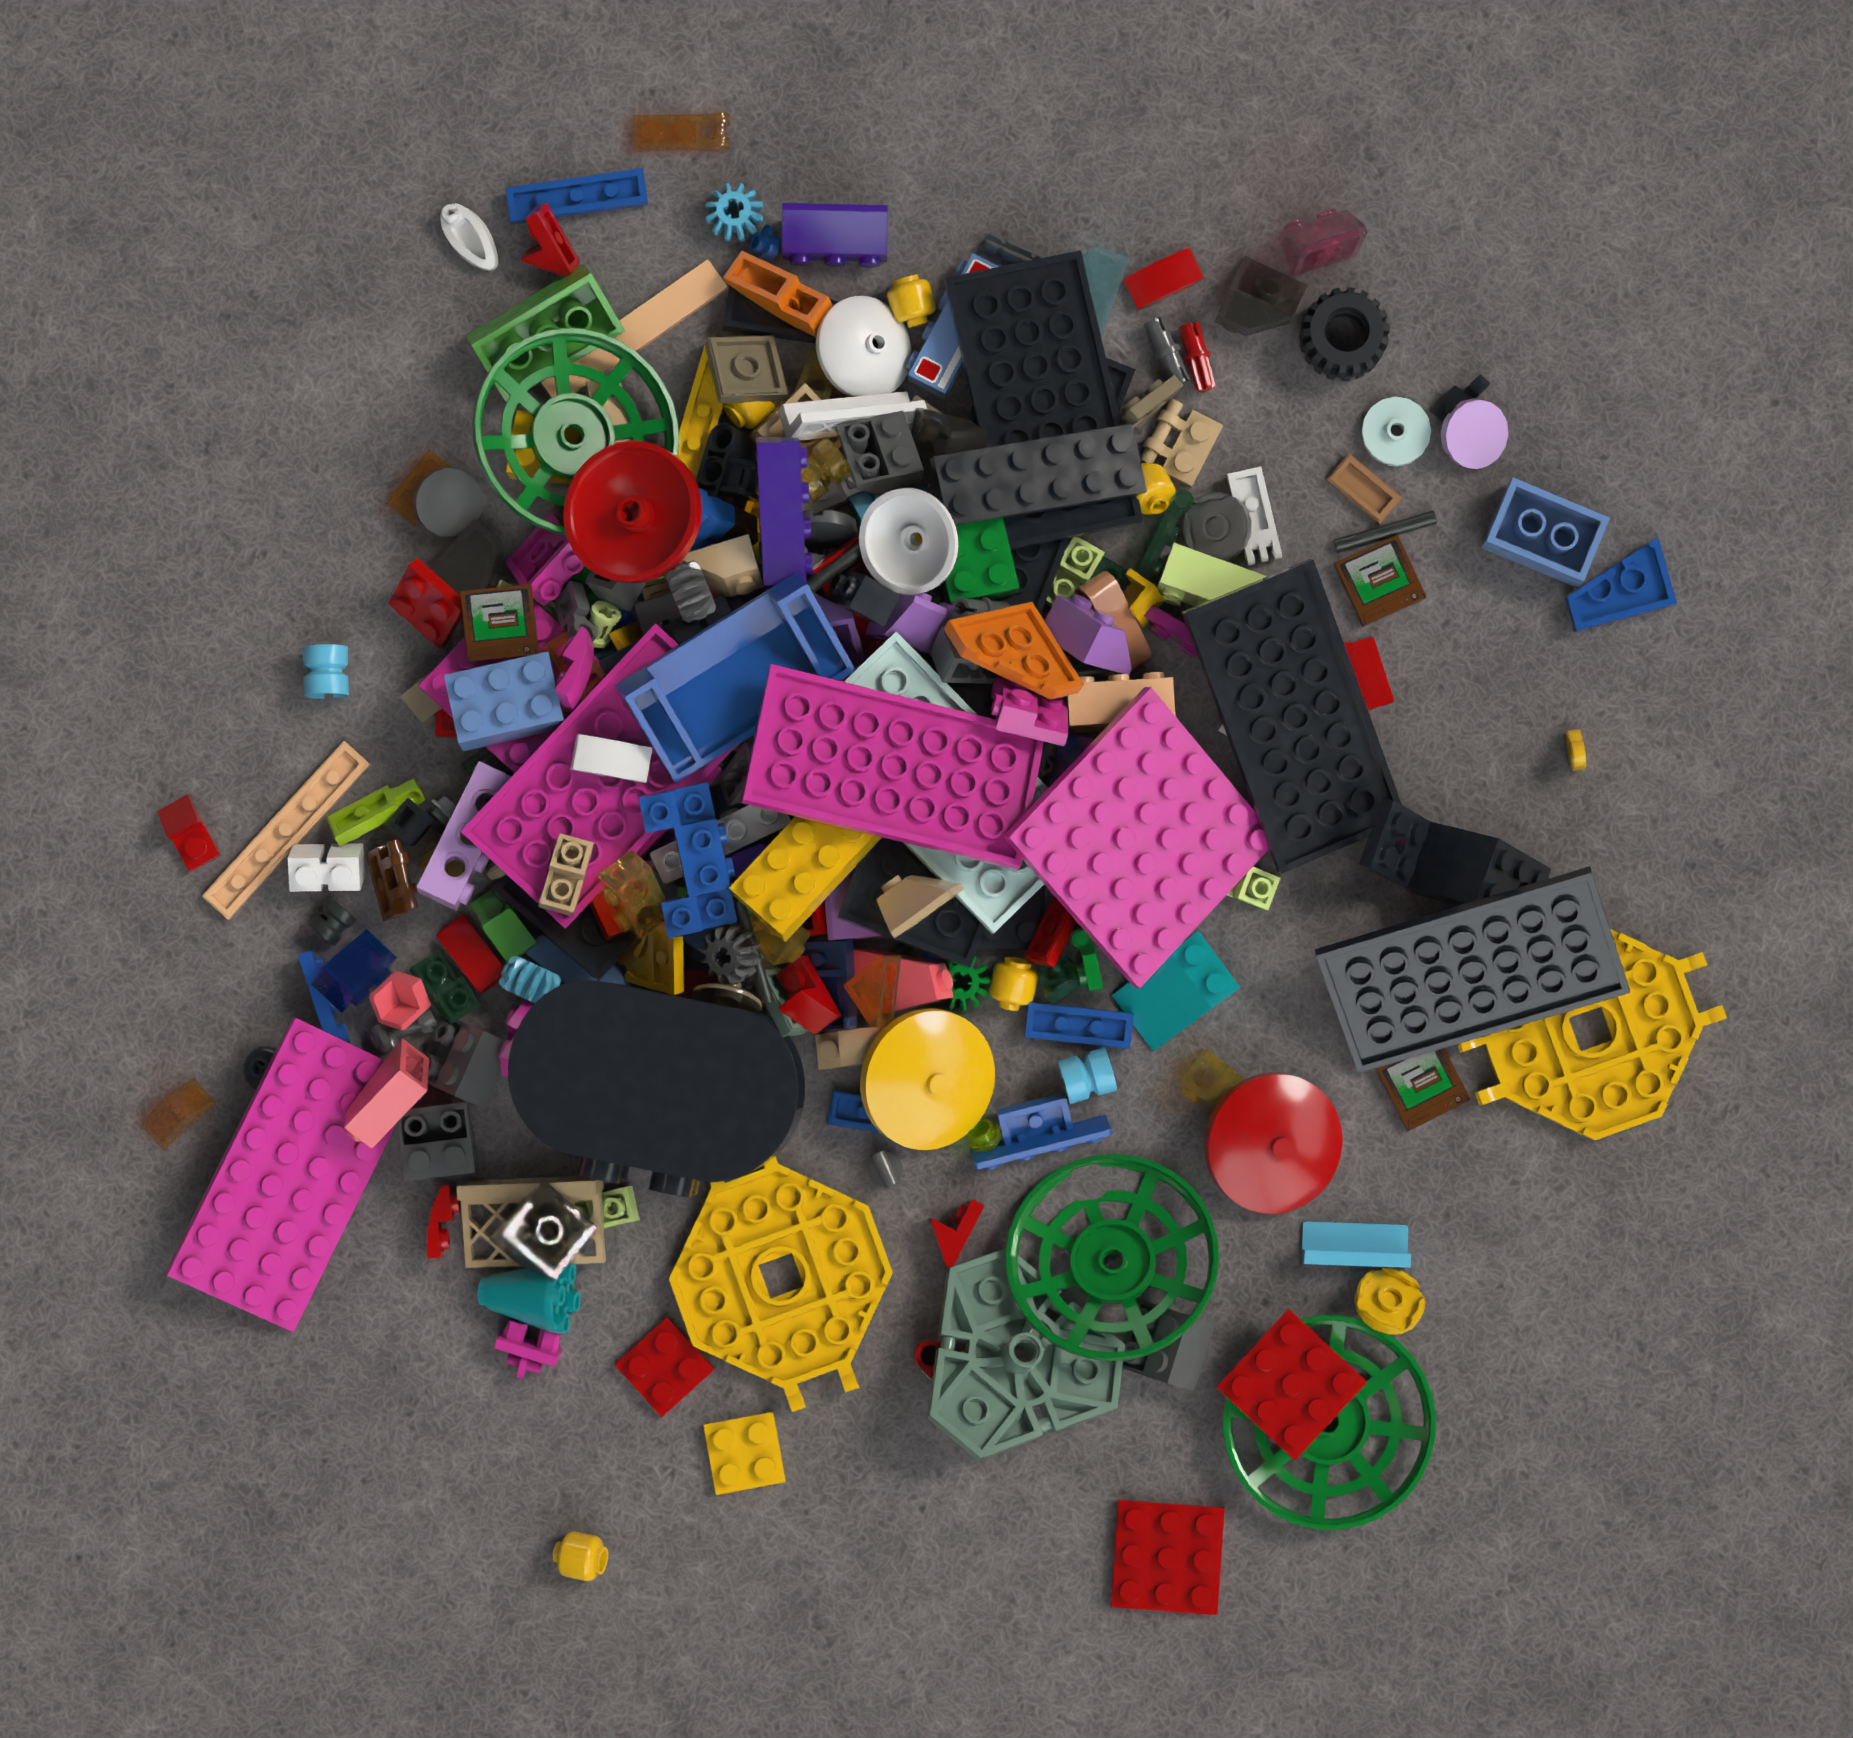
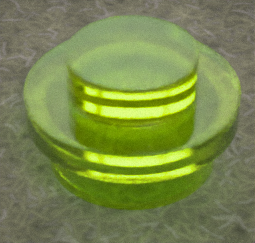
(984, 1136)

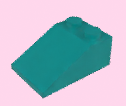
(1178, 992)

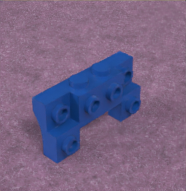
(701, 856)

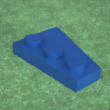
(1624, 591)

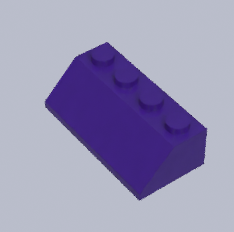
(782, 508)

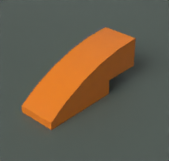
(778, 292)

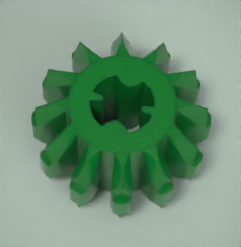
(962, 996)

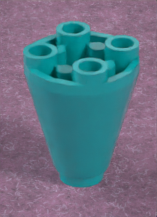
(532, 1297)

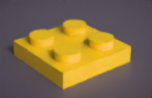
(744, 1453)

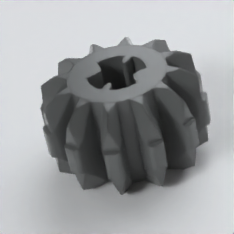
(690, 591)
(730, 953)

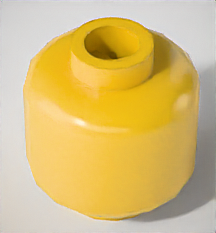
(911, 300)
(749, 413)
(1159, 489)
(1013, 983)
(580, 1556)

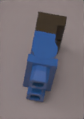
(723, 522)

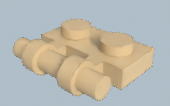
(1191, 447)

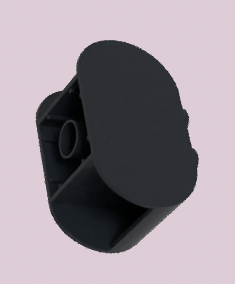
(655, 1084)

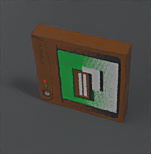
(1380, 580)
(499, 622)
(1423, 1087)

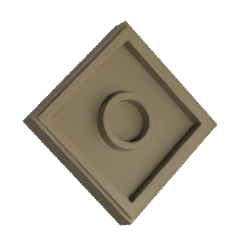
(746, 369)

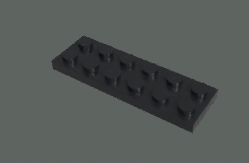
(1039, 475)

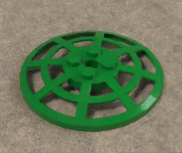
(566, 411)
(1107, 1238)
(1346, 1439)

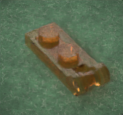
(680, 132)

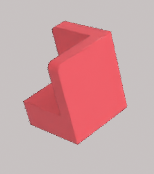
(399, 1000)

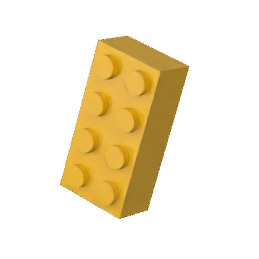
(799, 872)

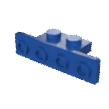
(1039, 1128)

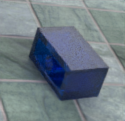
(354, 971)

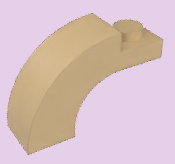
(844, 1047)

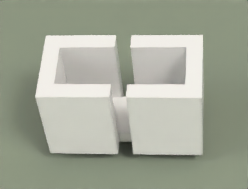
(341, 872)

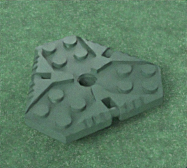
(987, 1393)

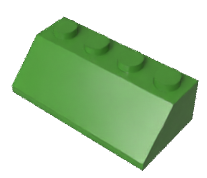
(566, 303)

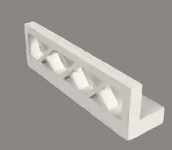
(820, 417)

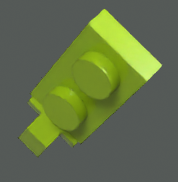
(371, 811)

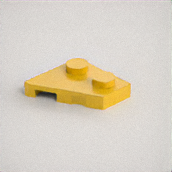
(659, 962)

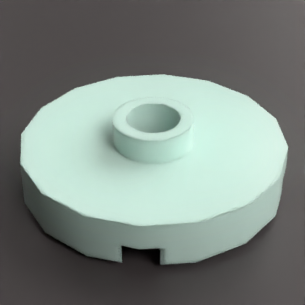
(1396, 449)

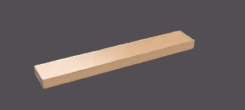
(653, 319)
(285, 830)

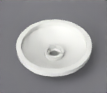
(847, 348)
(891, 545)

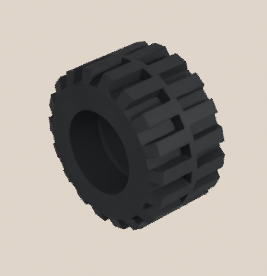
(1337, 362)

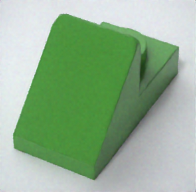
(503, 926)

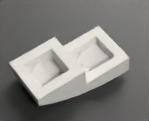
(611, 758)

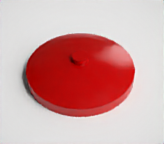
(632, 512)
(1273, 1143)

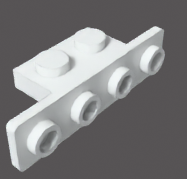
(742, 829)

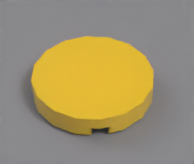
(1389, 1301)

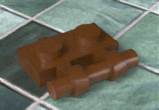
(392, 880)

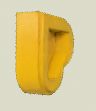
(1575, 750)

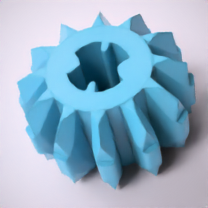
(746, 216)
(527, 979)

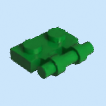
(1088, 971)

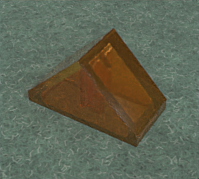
(876, 990)
(178, 1113)

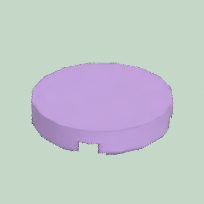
(1474, 433)

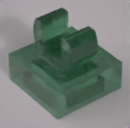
(1059, 980)

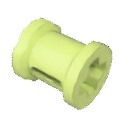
(603, 621)

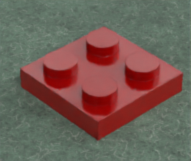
(427, 603)
(664, 1367)

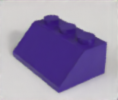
(834, 233)

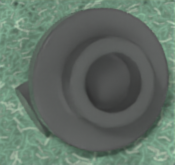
(885, 1169)

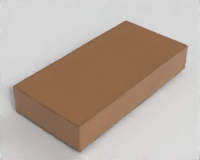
(1364, 489)

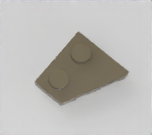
(1157, 396)

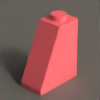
(919, 980)
(388, 1094)

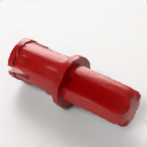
(1197, 356)

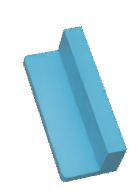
(1355, 1244)

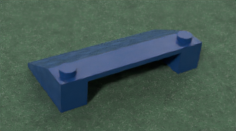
(712, 685)

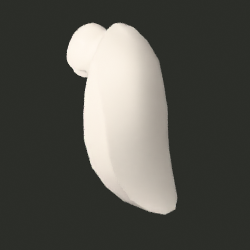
(469, 236)

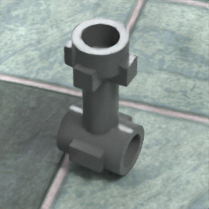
(386, 1037)

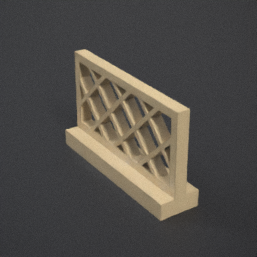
(514, 1191)

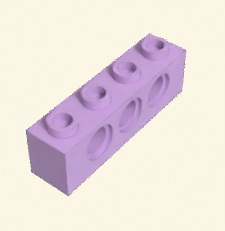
(435, 881)

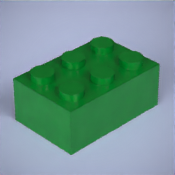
(982, 564)

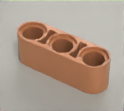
(1108, 597)

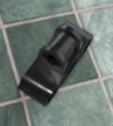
(727, 466)

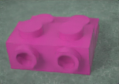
(545, 562)
(1028, 713)

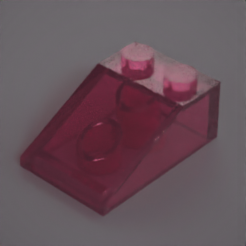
(1321, 241)

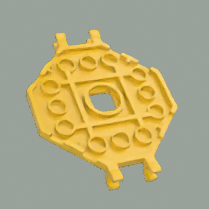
(1615, 1081)
(800, 1330)

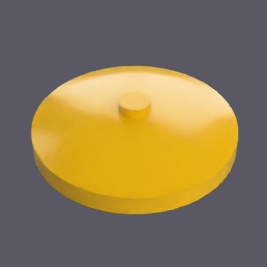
(927, 1079)

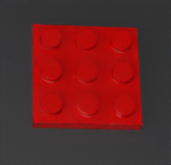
(1291, 1384)
(1167, 1557)

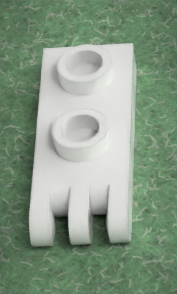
(1252, 492)

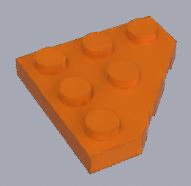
(1017, 647)

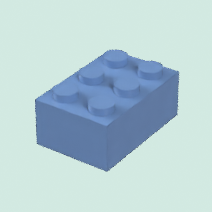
(1545, 532)
(504, 701)

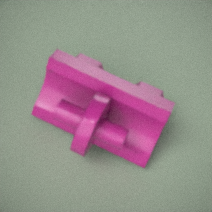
(544, 1351)

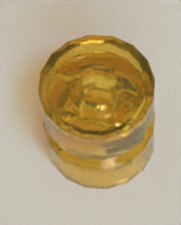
(825, 467)

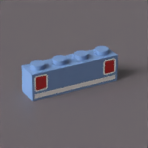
(940, 357)

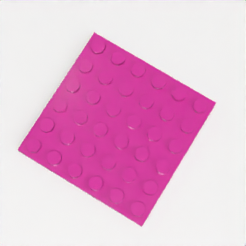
(1140, 837)

